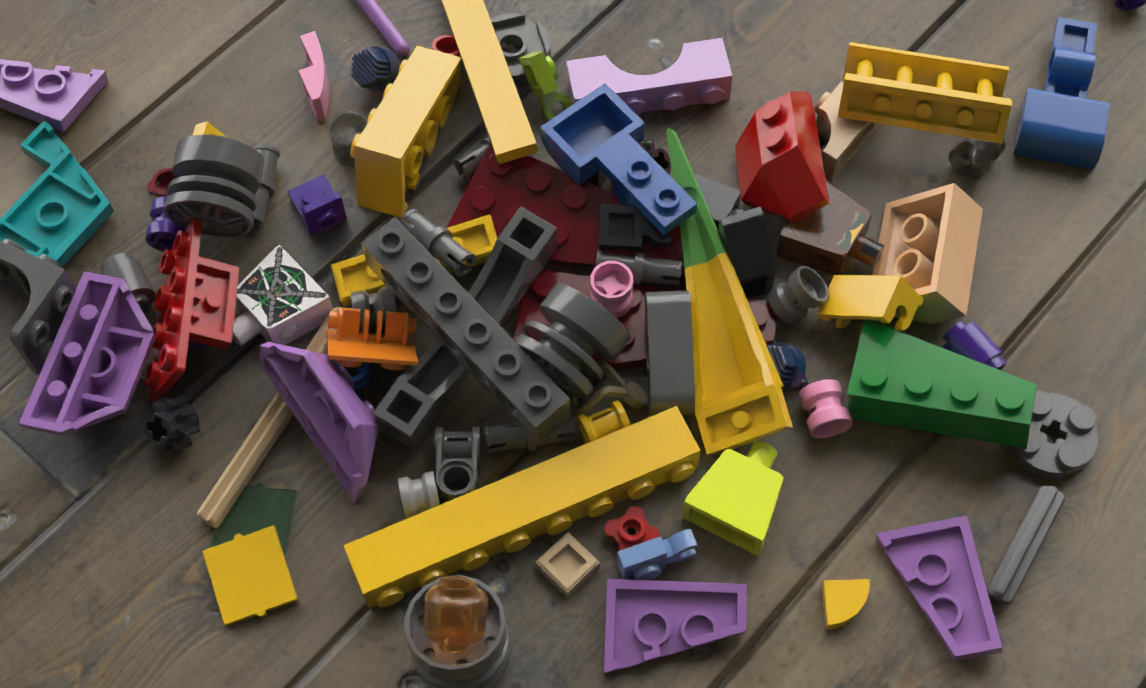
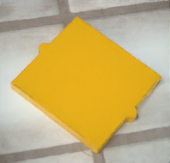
(250, 575)

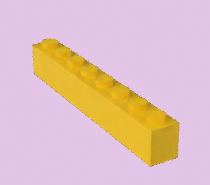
(523, 507)

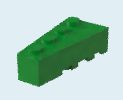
(936, 390)

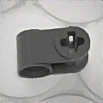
(457, 460)

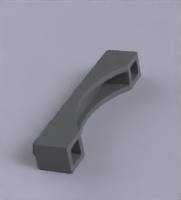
(508, 273)

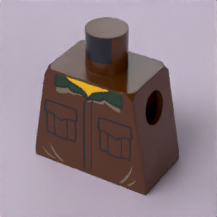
(831, 236)

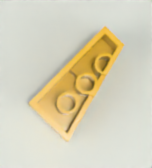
(404, 129)

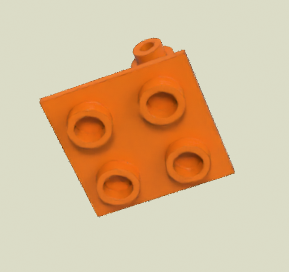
(352, 348)

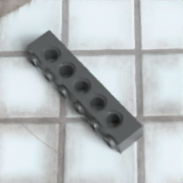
(467, 331)

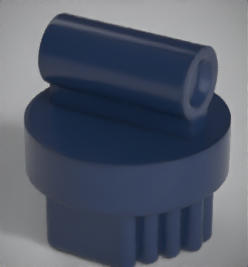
(375, 68)
(789, 365)

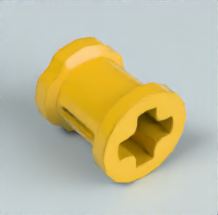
(602, 422)

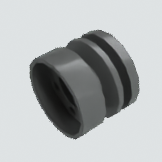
(214, 184)
(576, 334)
(477, 666)

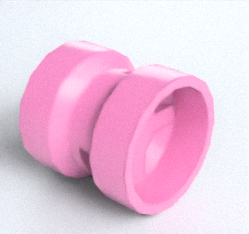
(612, 279)
(825, 408)

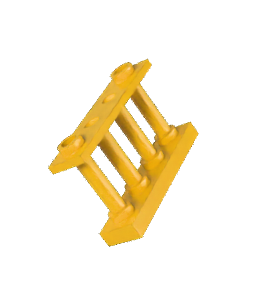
(925, 92)

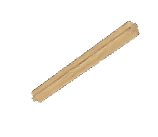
(254, 448)

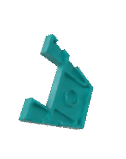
(59, 207)

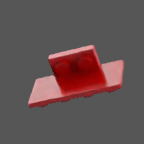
(192, 306)

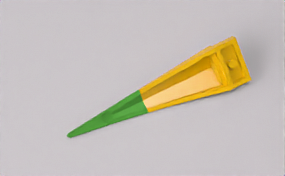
(733, 371)

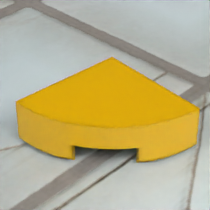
(843, 600)

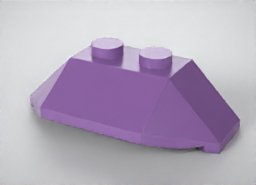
(91, 359)
(327, 409)

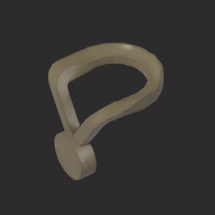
(631, 392)

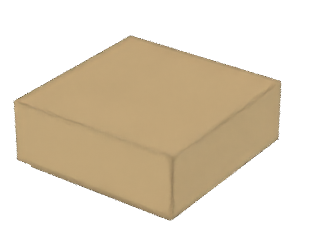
(567, 564)

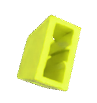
(737, 497)

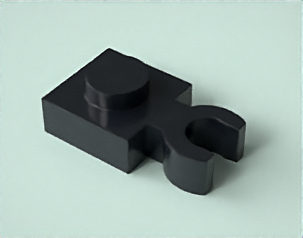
(625, 228)

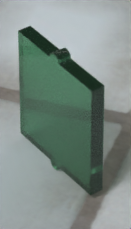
(256, 510)

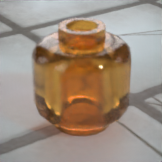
(455, 613)

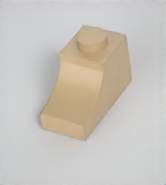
(841, 135)

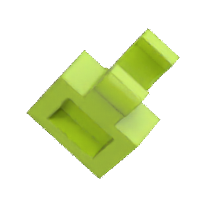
(541, 77)

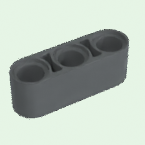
(669, 352)

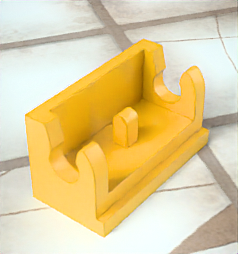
(870, 299)

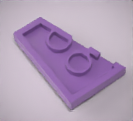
(47, 94)
(947, 583)
(667, 618)

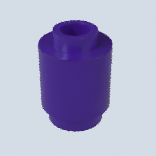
(974, 344)

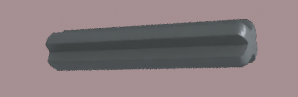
(1025, 545)

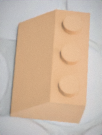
(934, 248)

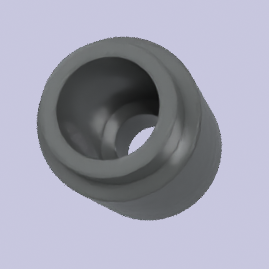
(130, 269)

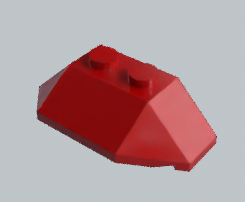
(782, 159)

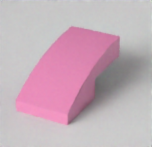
(315, 77)

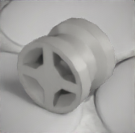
(418, 494)

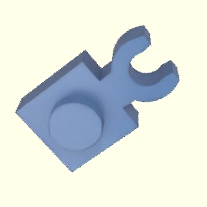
(649, 558)

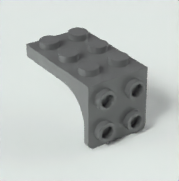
(49, 296)

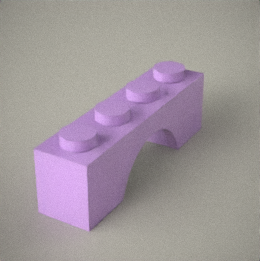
(696, 77)

